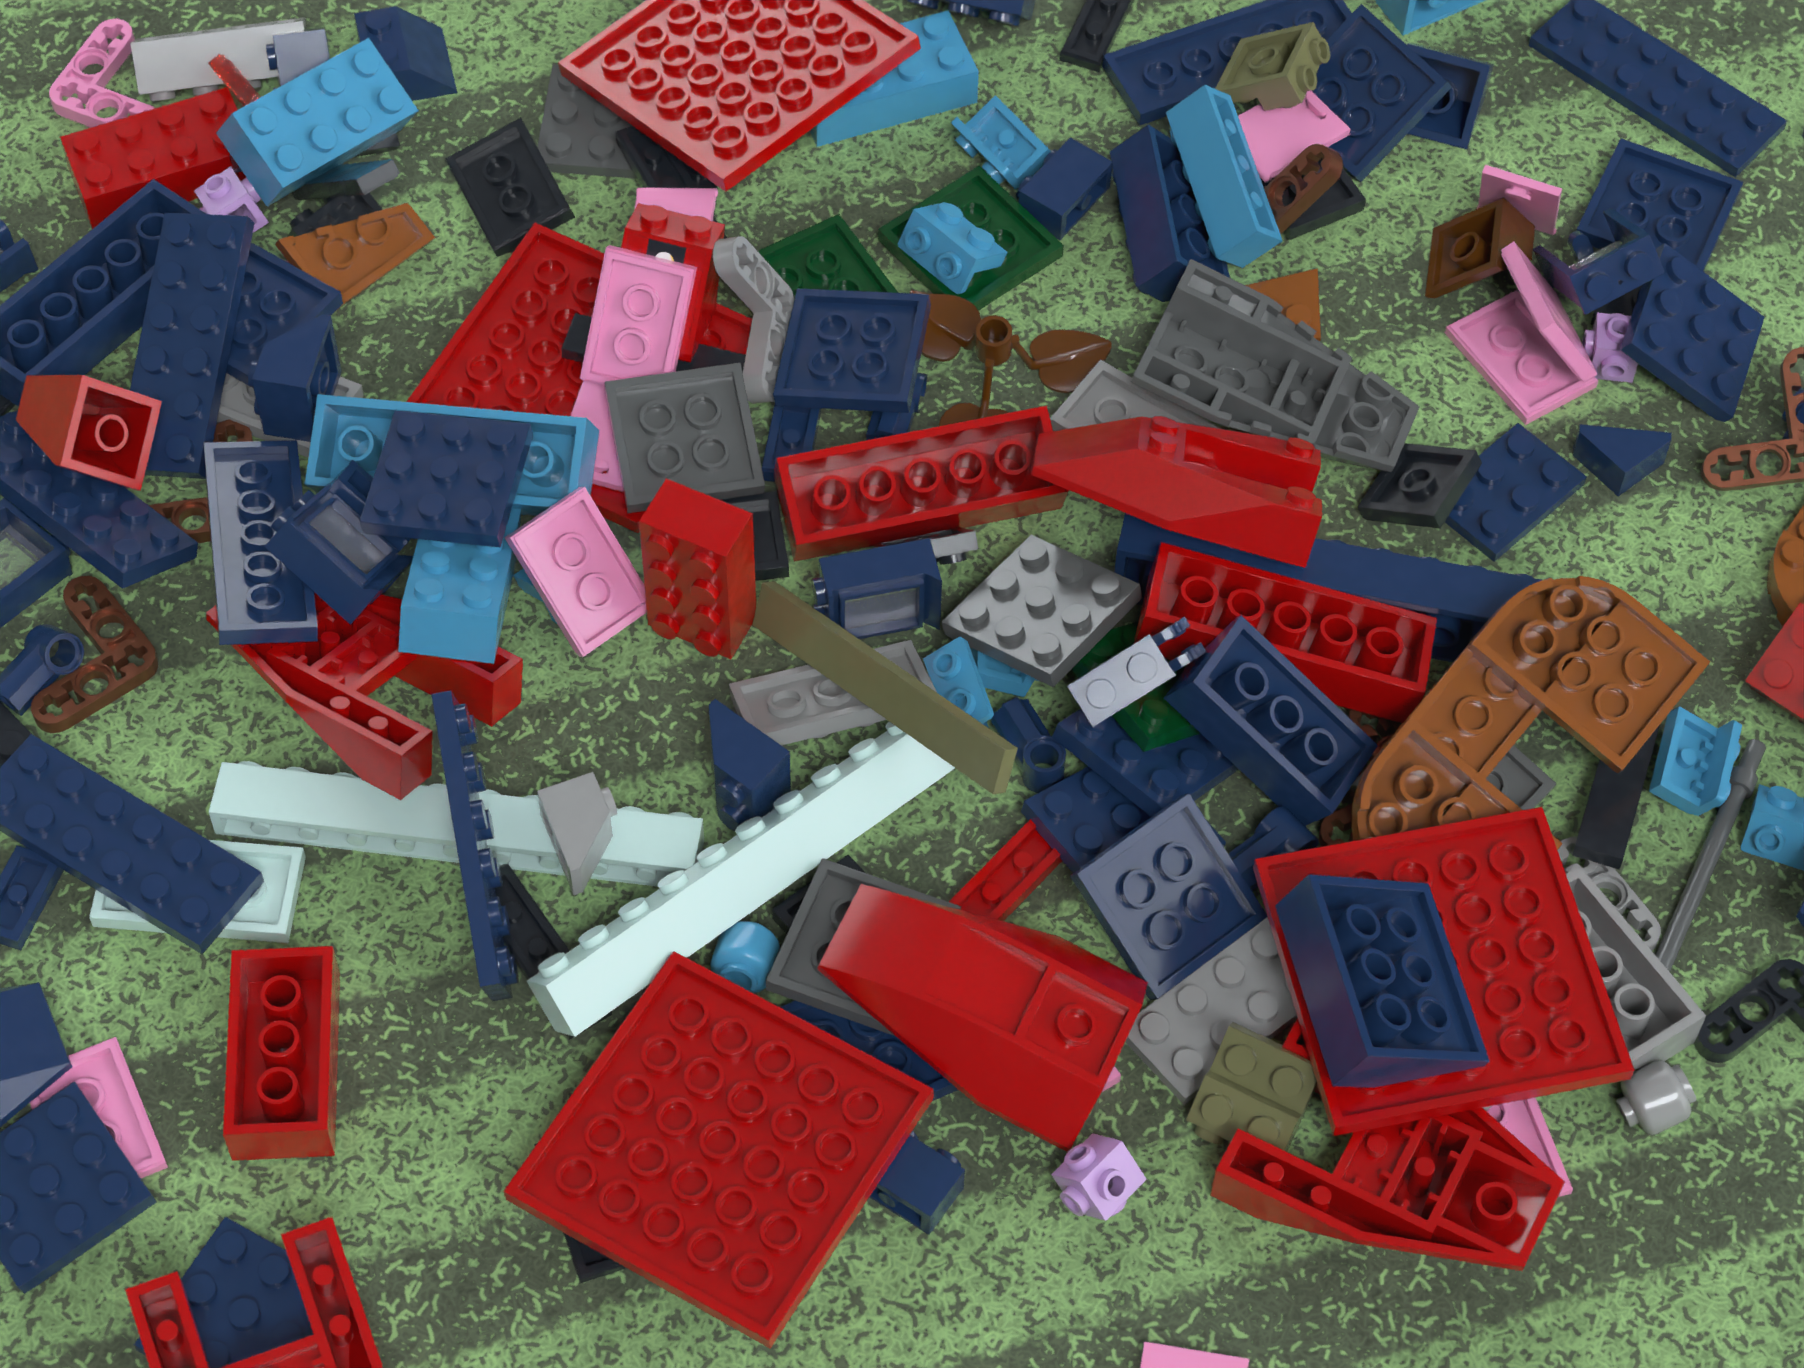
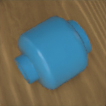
(745, 955)

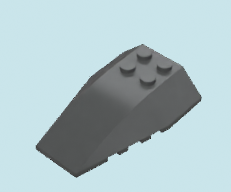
(1261, 374)

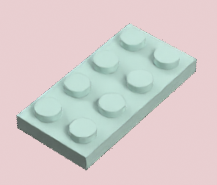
(264, 916)

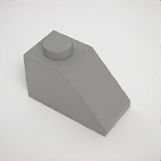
(578, 825)

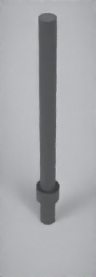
(1743, 781)

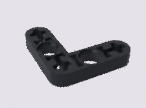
(1766, 993)

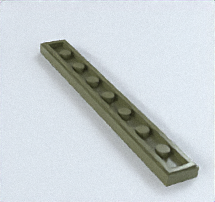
(885, 688)

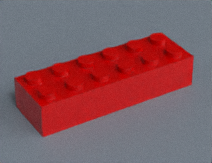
(914, 484)
(1346, 645)

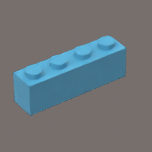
(1223, 177)

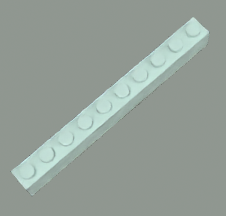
(357, 816)
(733, 878)

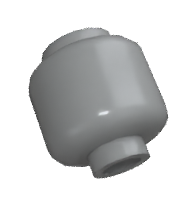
(1656, 1097)

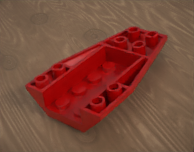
(989, 1005)

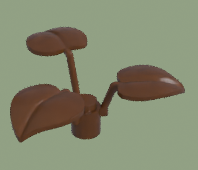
(1060, 354)

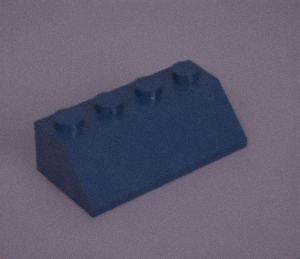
(1159, 213)
(1272, 722)

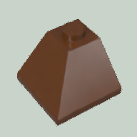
(1471, 246)

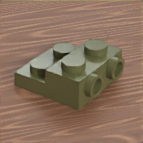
(1275, 67)
(1253, 1089)

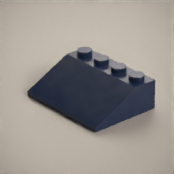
(1379, 980)

